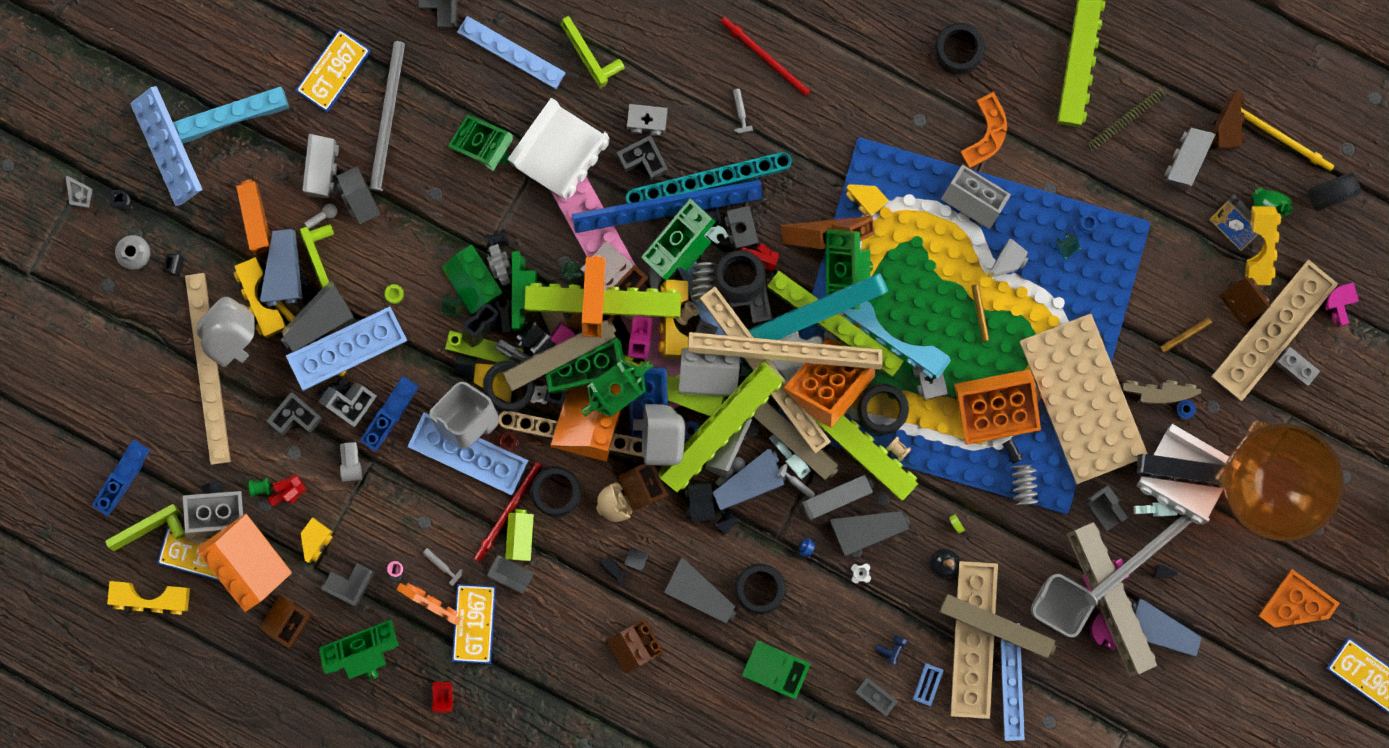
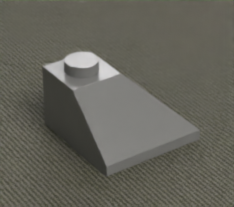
(1009, 260)

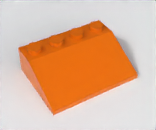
(828, 389)
(998, 406)
(581, 434)
(244, 562)

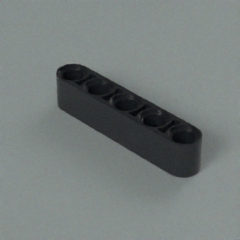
(1178, 470)

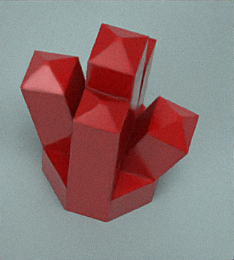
(767, 257)
(287, 490)

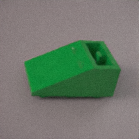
(776, 669)

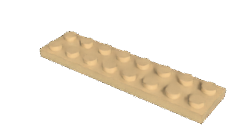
(1274, 330)
(973, 646)

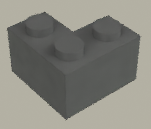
(644, 153)
(357, 195)
(351, 406)
(291, 411)

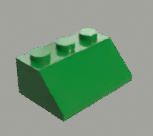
(472, 279)

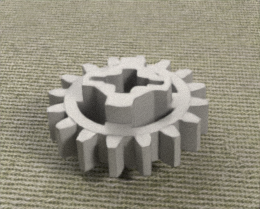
(500, 265)

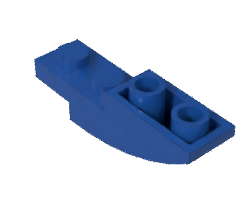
(390, 413)
(121, 478)

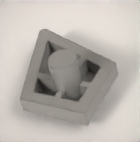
(78, 193)

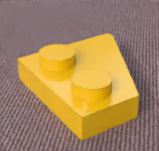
(499, 385)

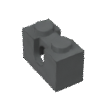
(741, 216)

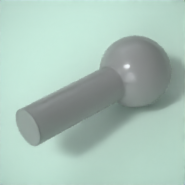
(328, 211)
(737, 465)

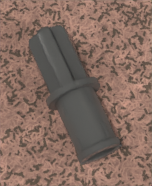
(512, 352)

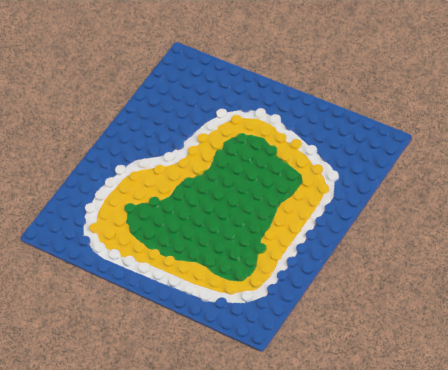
(929, 263)

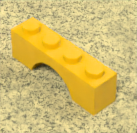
(1264, 222)
(250, 275)
(671, 339)
(124, 594)

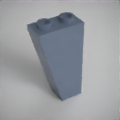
(282, 270)
(751, 481)
(1164, 630)

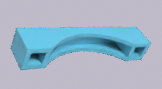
(214, 119)
(926, 357)

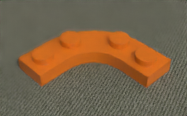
(994, 135)

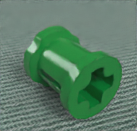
(259, 487)

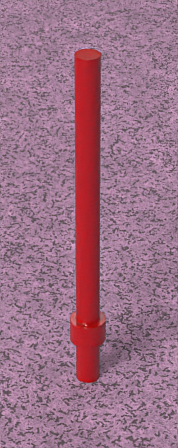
(736, 31)
(487, 543)

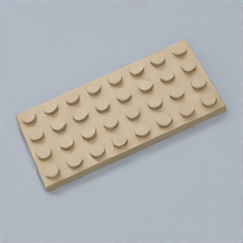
(1083, 398)

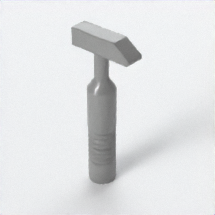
(741, 112)
(796, 482)
(442, 566)

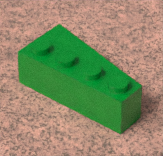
(585, 368)

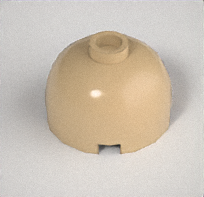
(613, 504)

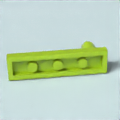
(599, 74)
(309, 238)
(485, 350)
(167, 515)

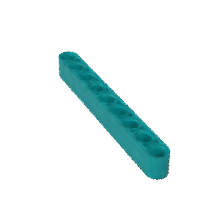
(716, 173)
(821, 309)

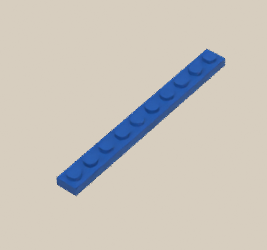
(666, 206)

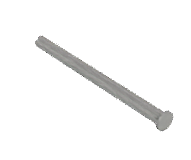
(387, 116)
(1114, 579)

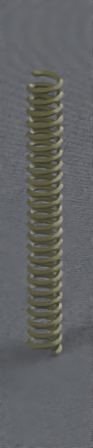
(1125, 118)

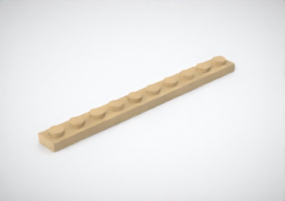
(785, 350)
(208, 375)
(795, 413)

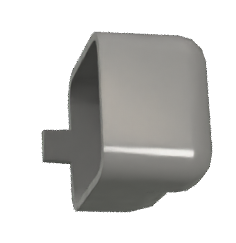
(226, 331)
(464, 415)
(661, 435)
(1062, 605)

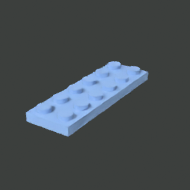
(166, 146)
(346, 348)
(481, 460)

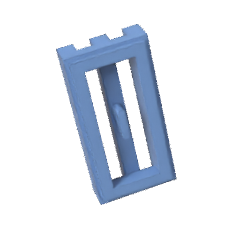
(918, 688)

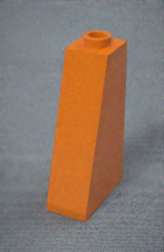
(254, 217)
(593, 296)

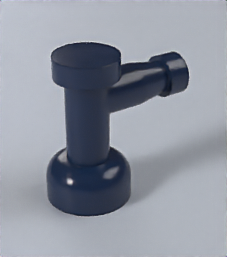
(892, 655)

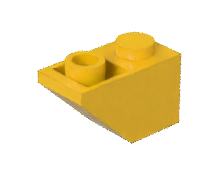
(867, 197)
(313, 538)

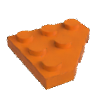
(431, 603)
(1297, 603)

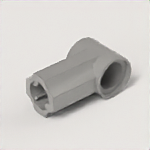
(350, 466)

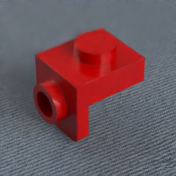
(442, 697)

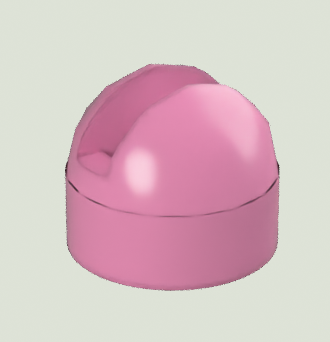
(398, 570)

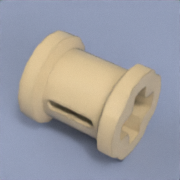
(687, 312)
(898, 449)

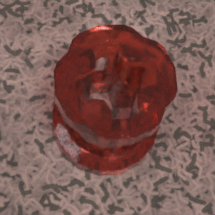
(504, 437)

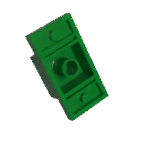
(481, 142)
(680, 241)
(845, 260)
(520, 280)
(360, 651)

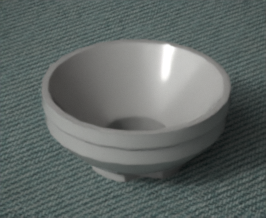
(141, 256)

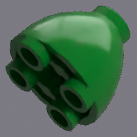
(1272, 198)

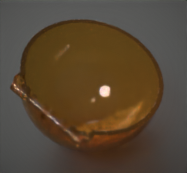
(1282, 481)

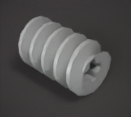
(703, 279)
(1024, 484)

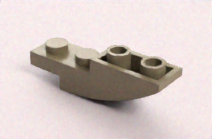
(1168, 392)

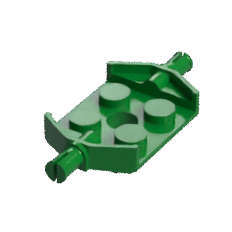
(631, 383)

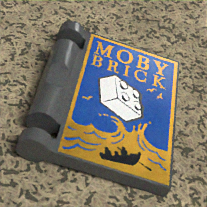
(1234, 223)

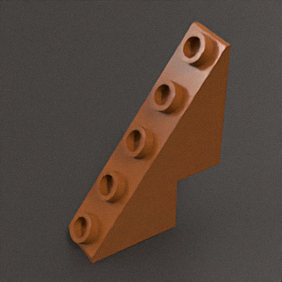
(814, 233)

